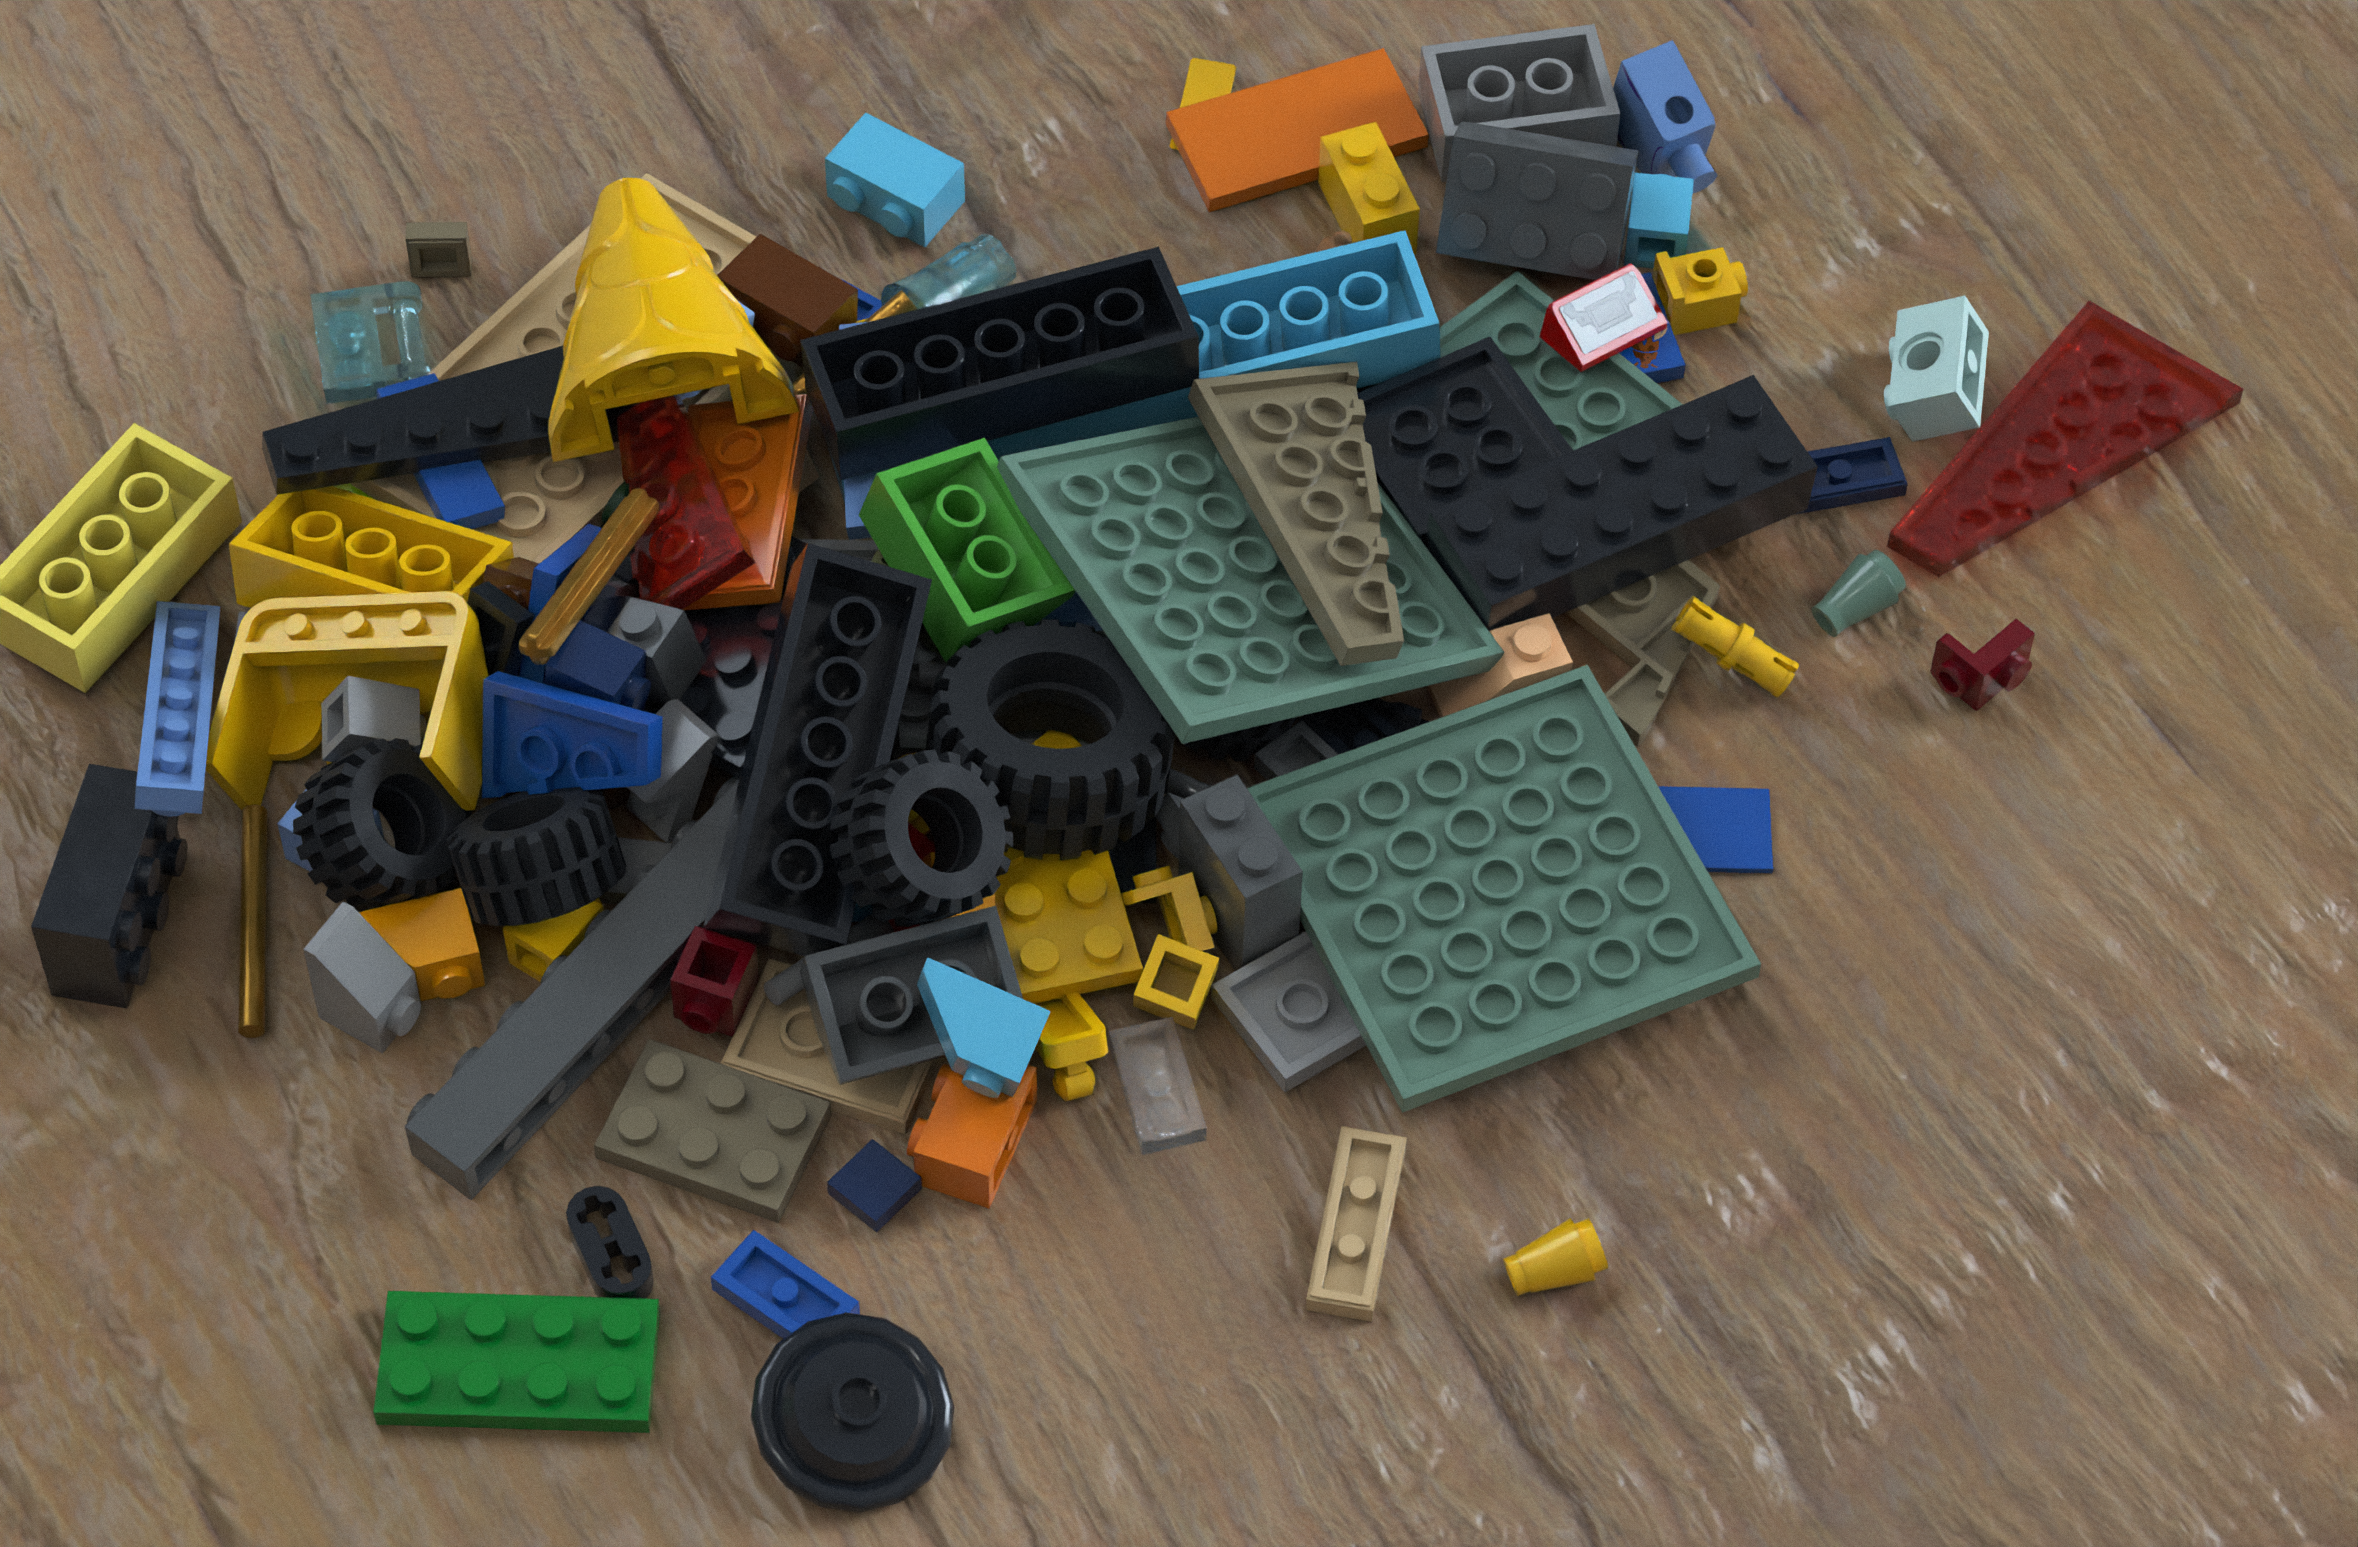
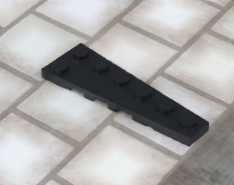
(449, 422)

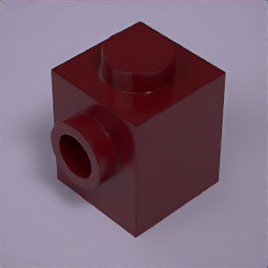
(713, 982)

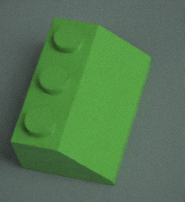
(964, 531)

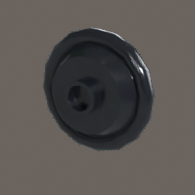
(852, 1412)

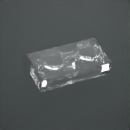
(1157, 1085)

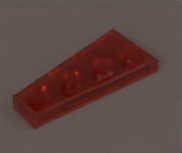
(694, 536)

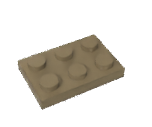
(713, 1130)

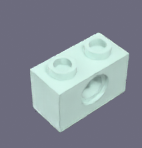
(1937, 369)

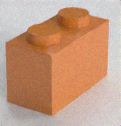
(970, 1136)

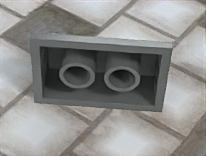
(869, 995)

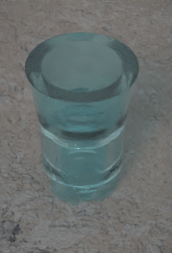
(959, 273)

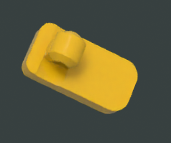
(1068, 1041)

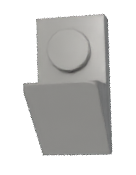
(686, 757)

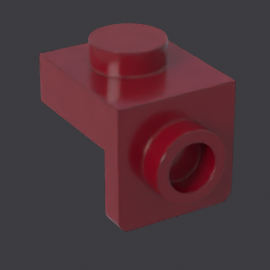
(1983, 674)

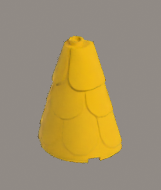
(653, 326)

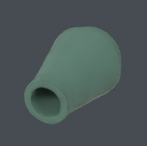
(1861, 591)

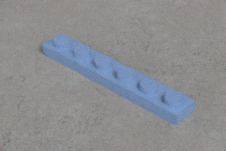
(178, 709)

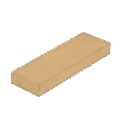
(1356, 1224)

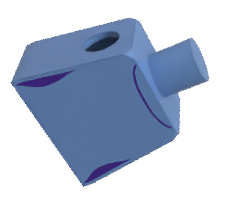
(1664, 116)

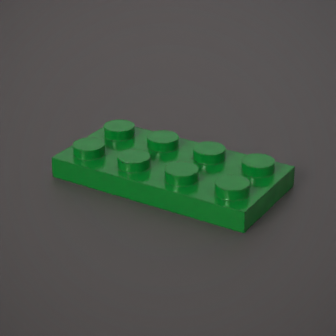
(517, 1362)

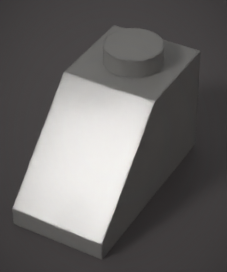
(361, 980)

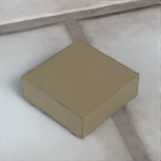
(438, 249)

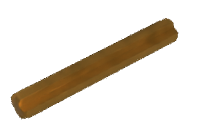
(588, 576)

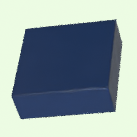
(874, 1185)

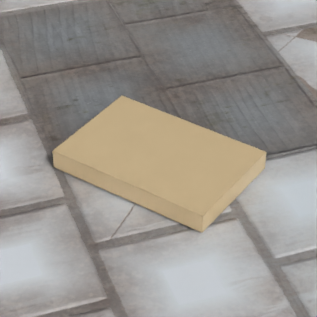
(785, 1049)

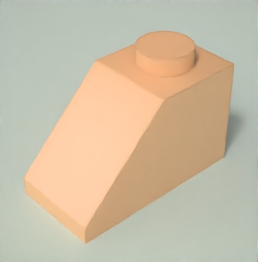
(1530, 655)

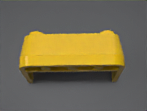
(303, 647)

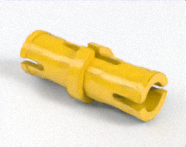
(1735, 646)

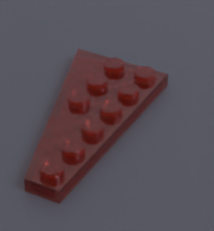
(2071, 423)

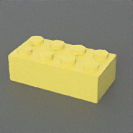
(111, 552)

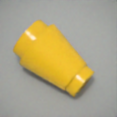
(1557, 1259)

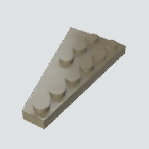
(1314, 489)

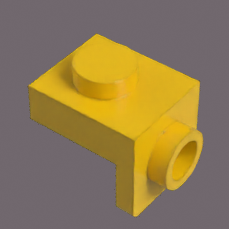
(1186, 914)

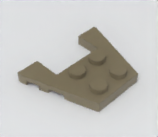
(1638, 629)

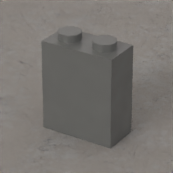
(1240, 870)

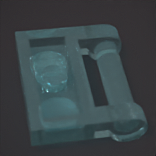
(350, 339)

